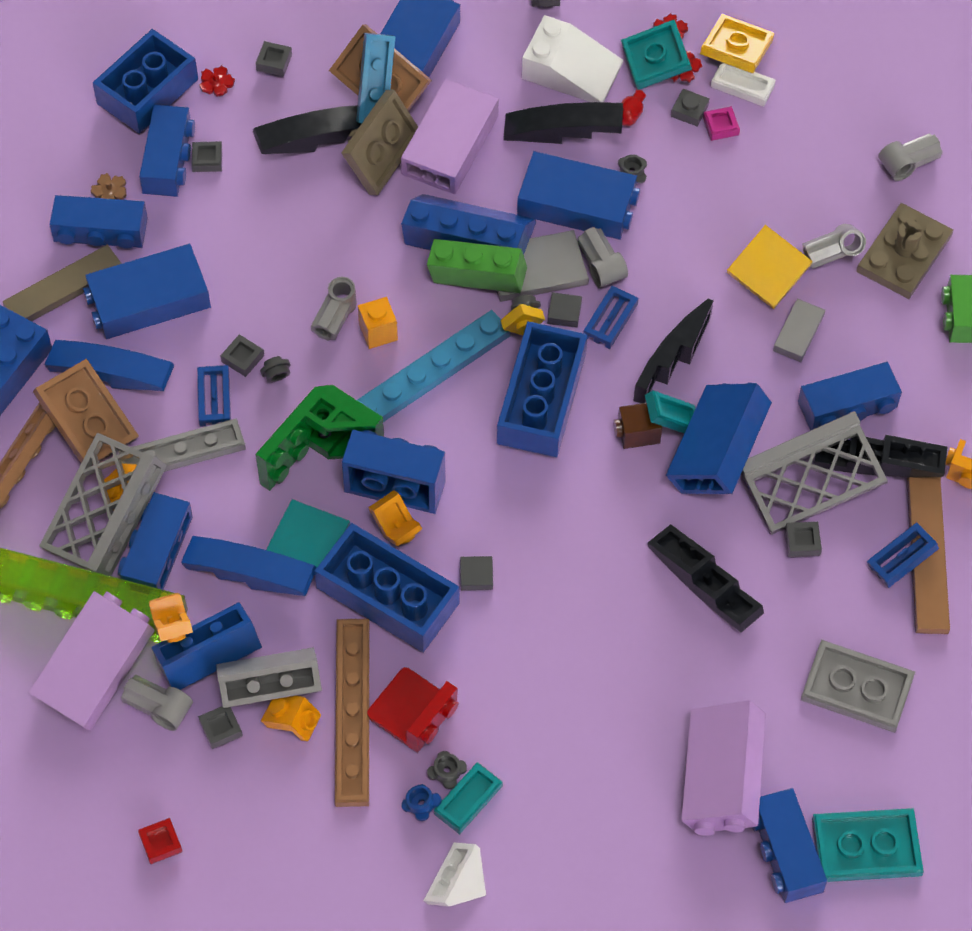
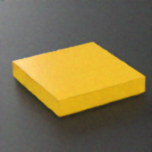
(737, 43)
(769, 266)

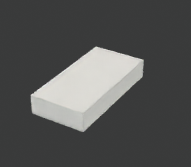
(743, 84)

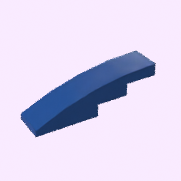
(115, 365)
(248, 564)

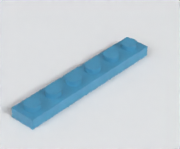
(436, 366)

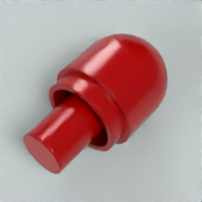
(632, 107)

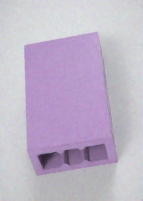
(450, 136)
(93, 659)
(724, 768)

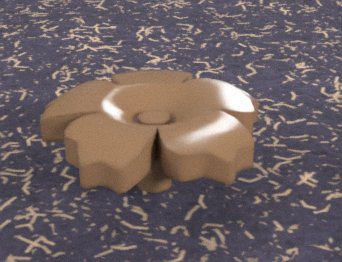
(109, 188)

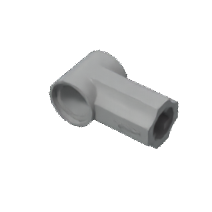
(904, 158)
(831, 245)
(604, 263)
(334, 309)
(164, 705)

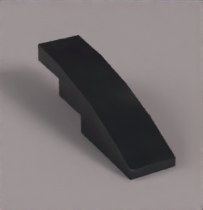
(556, 121)
(307, 130)
(677, 346)
(895, 455)
(705, 578)

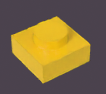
(517, 319)

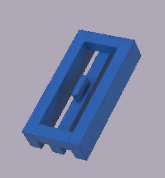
(611, 338)
(213, 418)
(891, 577)

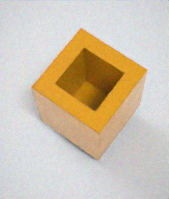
(377, 322)

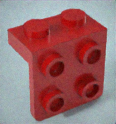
(413, 708)

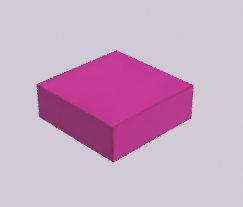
(721, 123)

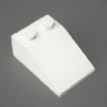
(569, 61)

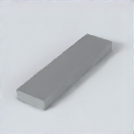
(194, 445)

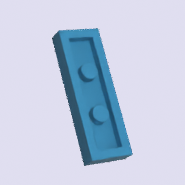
(375, 71)

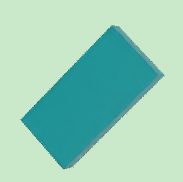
(669, 411)
(468, 798)

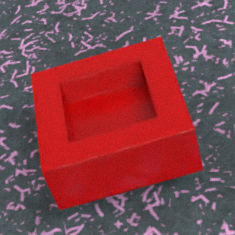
(160, 841)

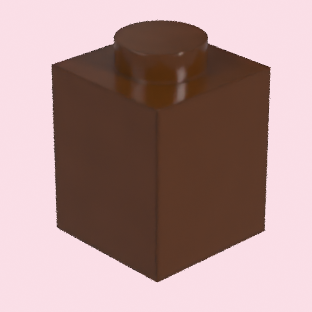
(636, 427)

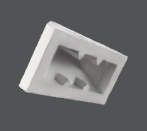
(459, 877)

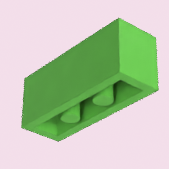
(477, 265)

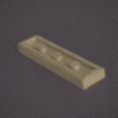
(60, 286)

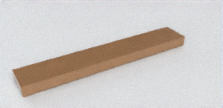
(929, 576)
(351, 713)

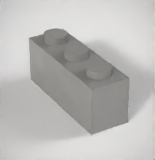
(268, 677)

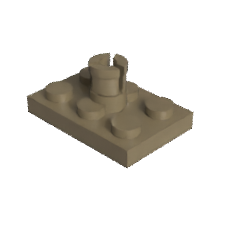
(380, 142)
(904, 250)

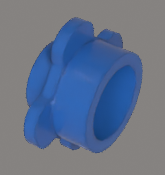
(415, 796)

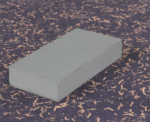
(799, 330)

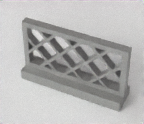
(807, 446)
(126, 509)

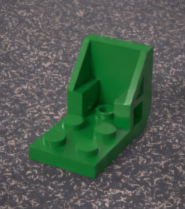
(321, 411)

